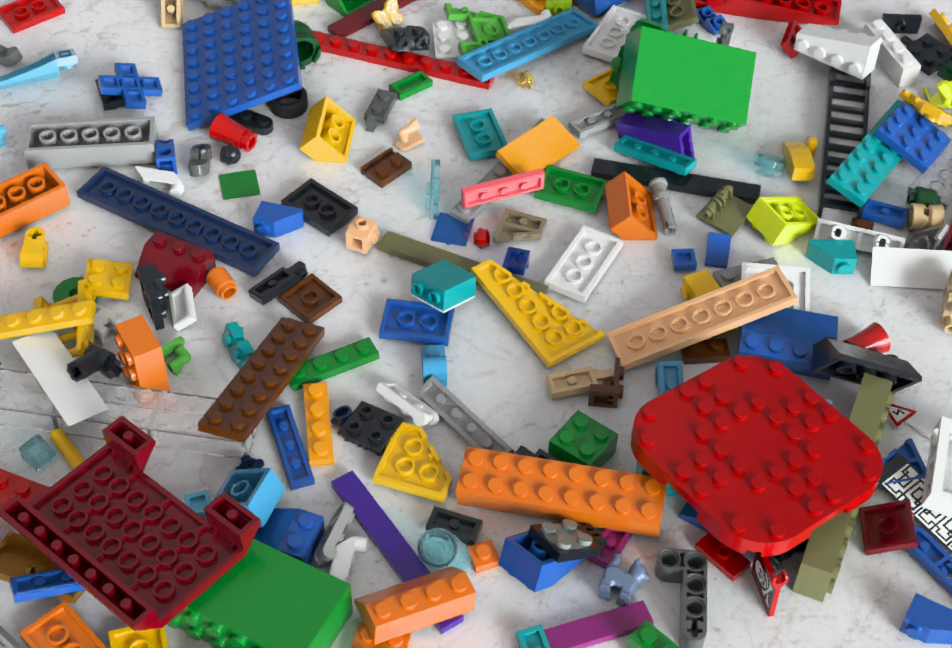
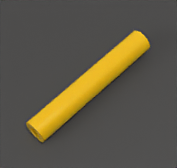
(66, 448)

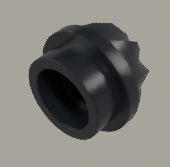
(229, 154)

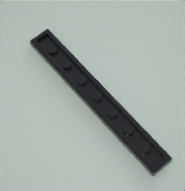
(689, 184)

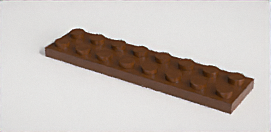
(261, 380)

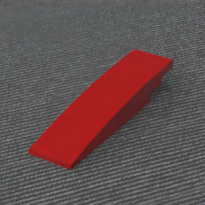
(803, 11)

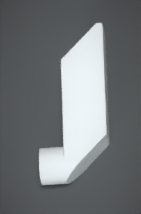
(524, 22)
(161, 180)
(346, 551)

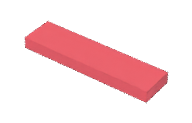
(502, 188)

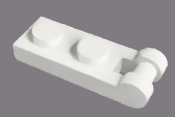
(408, 403)

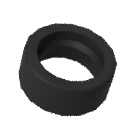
(290, 110)

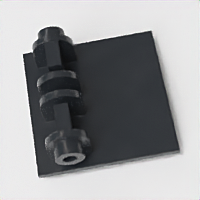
(370, 427)

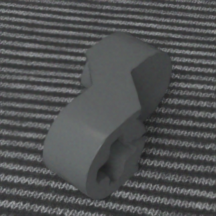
(9, 56)
(200, 160)

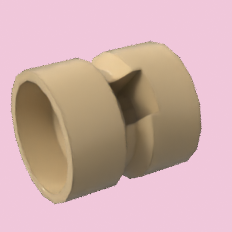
(924, 217)

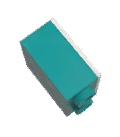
(443, 285)

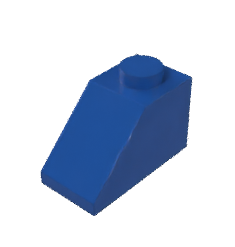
(277, 219)

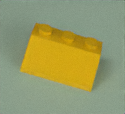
(328, 132)

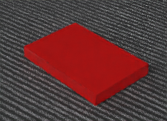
(27, 13)

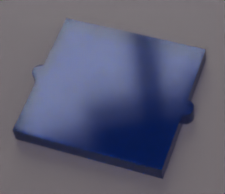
(451, 230)

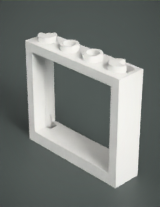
(933, 496)

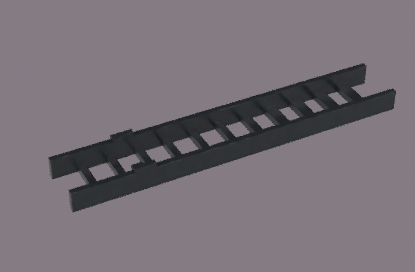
(837, 161)

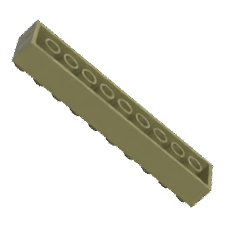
(829, 541)

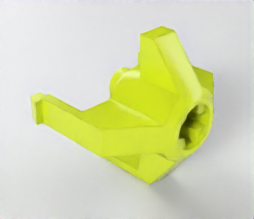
(943, 98)

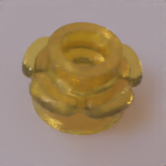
(525, 79)

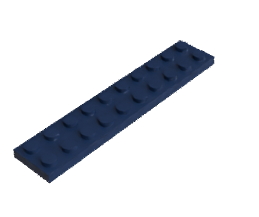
(179, 219)

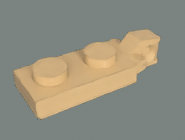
(577, 381)

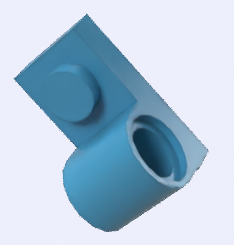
(434, 363)
(668, 375)

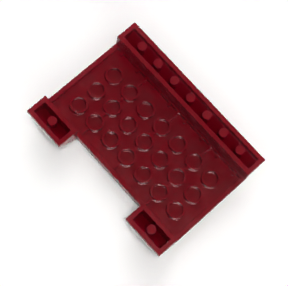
(130, 535)

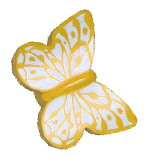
(388, 16)

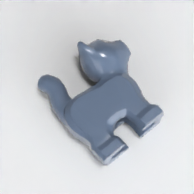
(621, 582)

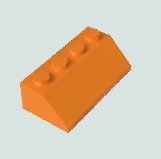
(416, 604)

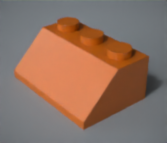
(630, 209)

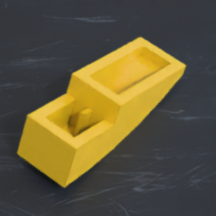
(799, 161)

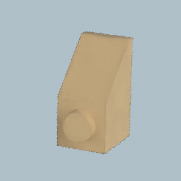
(172, 13)

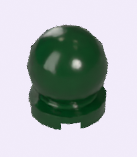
(307, 44)

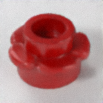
(482, 238)

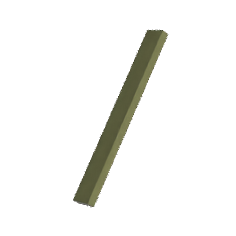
(427, 255)

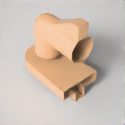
(409, 136)

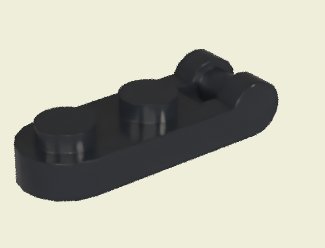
(256, 122)

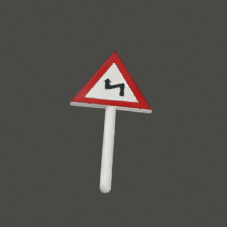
(900, 415)

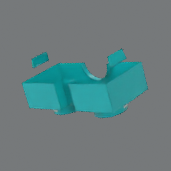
(237, 346)

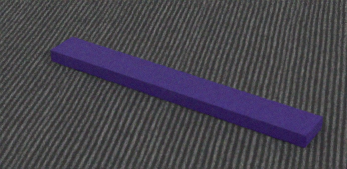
(384, 534)

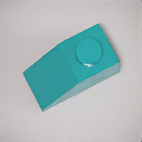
(833, 255)

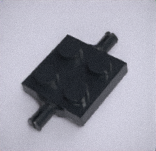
(928, 52)

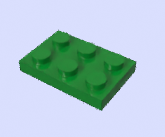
(572, 189)

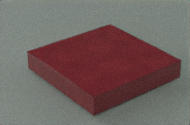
(888, 527)

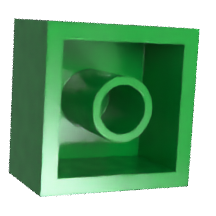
(583, 442)

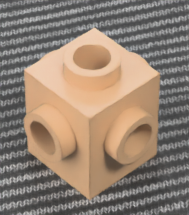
(361, 234)

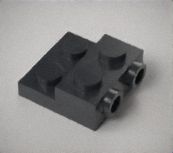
(406, 39)
(154, 293)

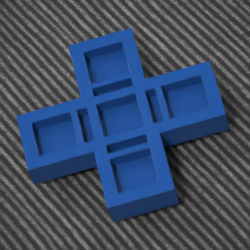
(129, 85)

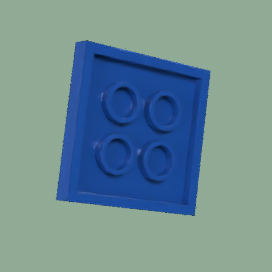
(913, 137)

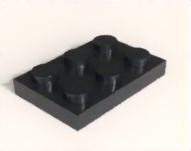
(321, 206)

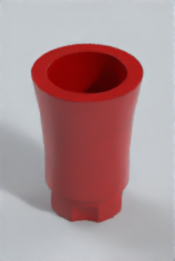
(231, 132)
(871, 338)

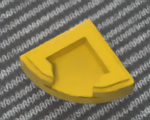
(811, 142)

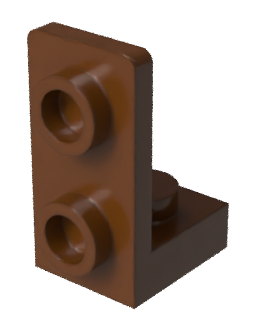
(608, 395)

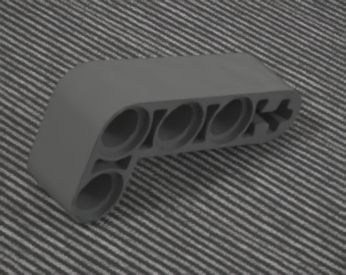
(690, 601)

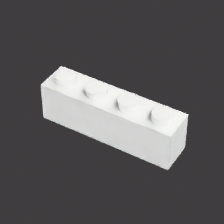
(893, 55)

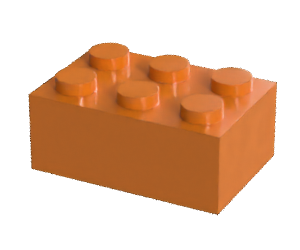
(141, 355)

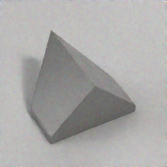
(928, 238)

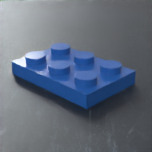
(415, 323)

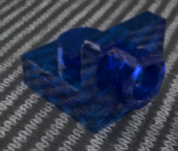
(516, 260)

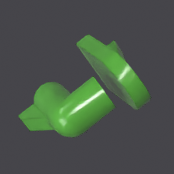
(183, 356)

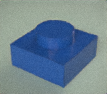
(683, 259)

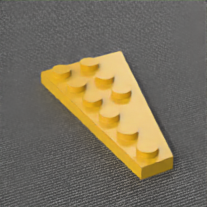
(538, 318)

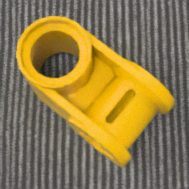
(34, 249)

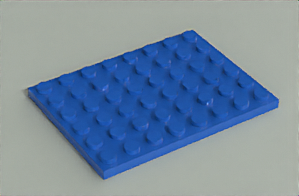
(239, 59)

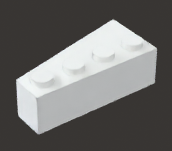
(840, 49)

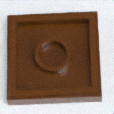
(310, 299)

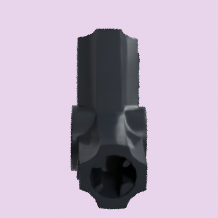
(94, 359)

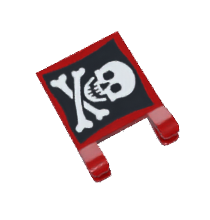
(767, 581)

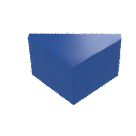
(717, 250)

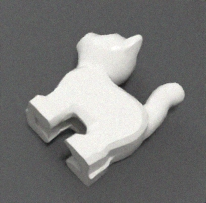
(103, 322)

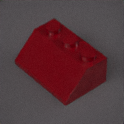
(178, 260)

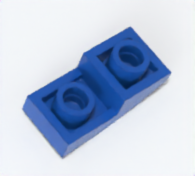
(709, 19)

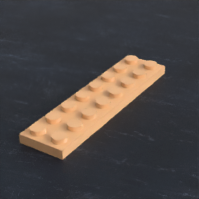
(702, 318)

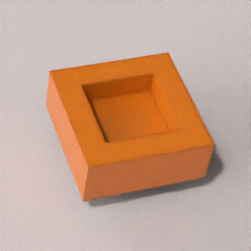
(483, 556)

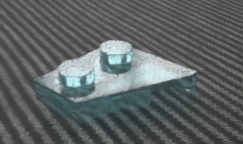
(433, 190)

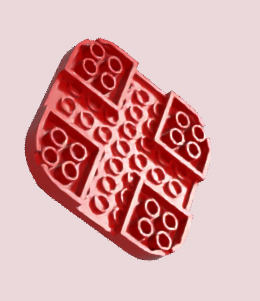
(756, 454)

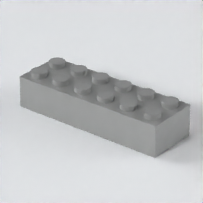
(91, 142)

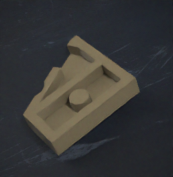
(519, 227)

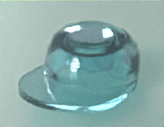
(768, 164)
(442, 550)

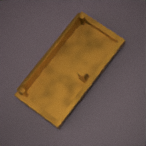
(22, 558)

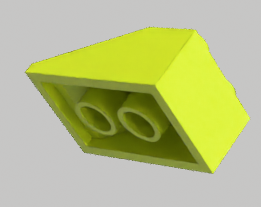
(782, 219)

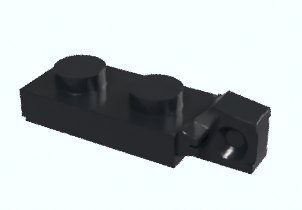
(277, 283)

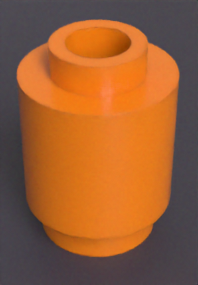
(221, 283)

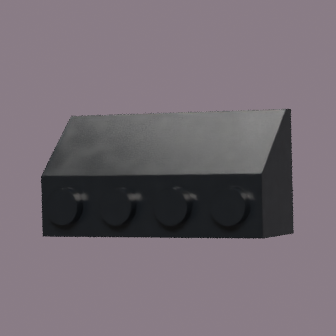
(850, 363)

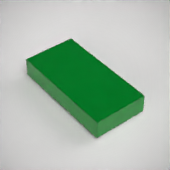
(411, 85)

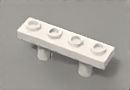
(863, 238)

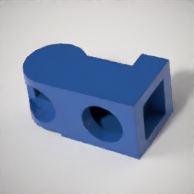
(166, 155)

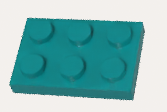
(479, 133)

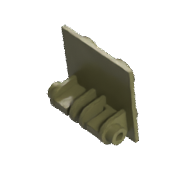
(725, 211)

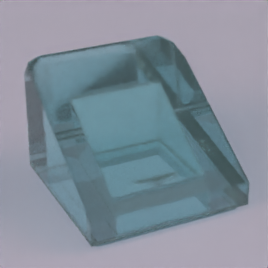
(37, 452)

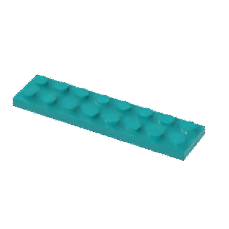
(866, 165)

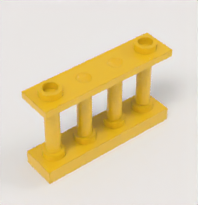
(84, 333)

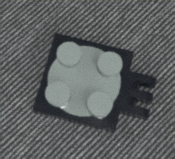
(567, 540)

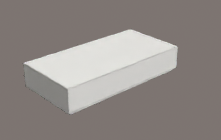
(182, 307)

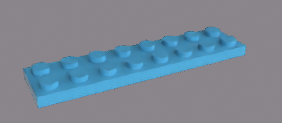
(526, 44)

